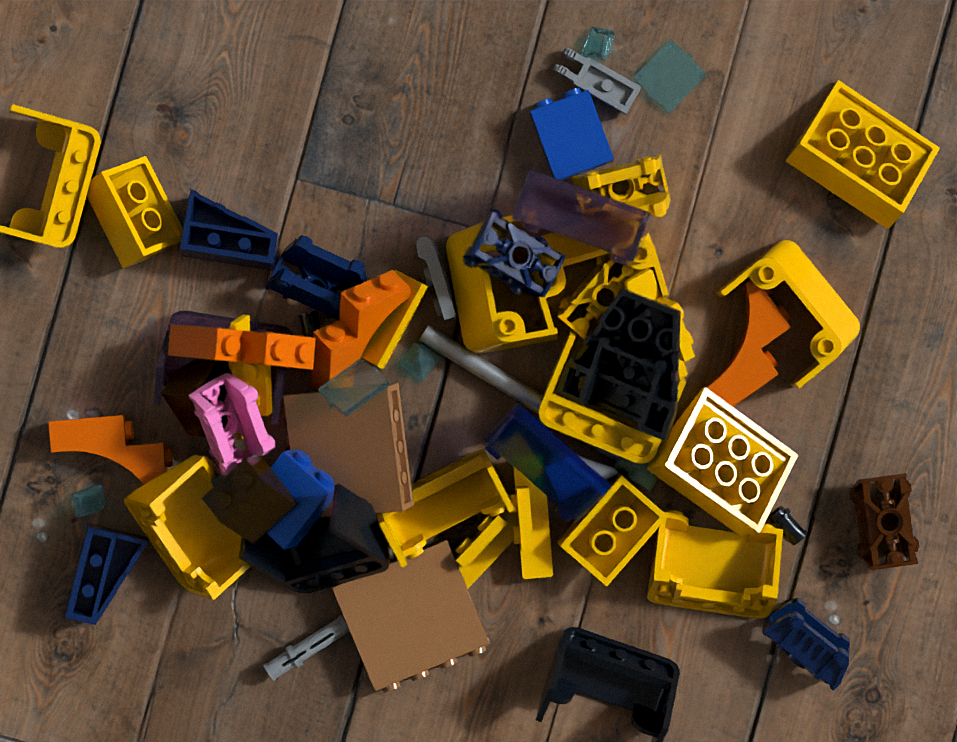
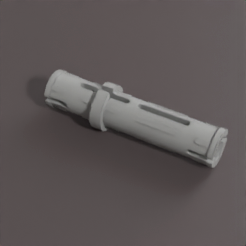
(306, 648)

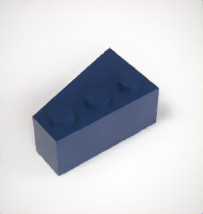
(226, 237)
(101, 568)

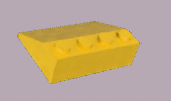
(863, 155)
(724, 463)

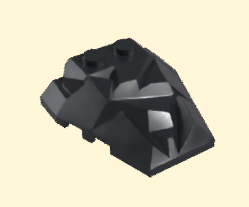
(630, 364)

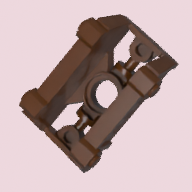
(870, 517)

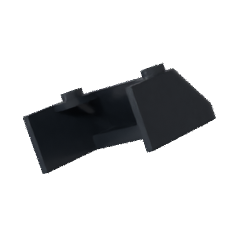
(328, 553)
(615, 675)

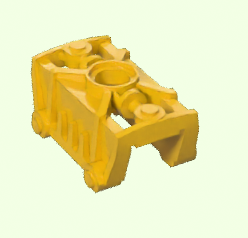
(652, 166)
(588, 292)

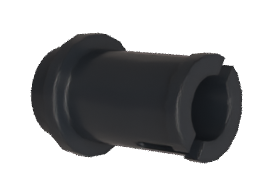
(309, 327)
(783, 520)

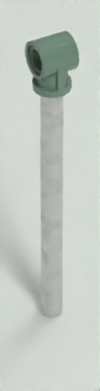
(519, 392)

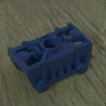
(503, 266)
(317, 268)
(809, 641)

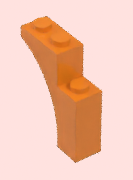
(361, 314)
(241, 346)
(750, 366)
(110, 438)

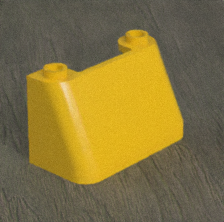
(185, 530)
(715, 568)

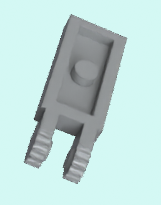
(600, 81)
(436, 276)

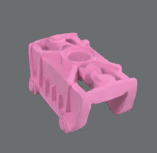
(242, 418)

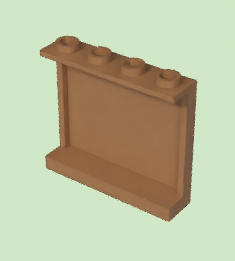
(358, 451)
(412, 617)

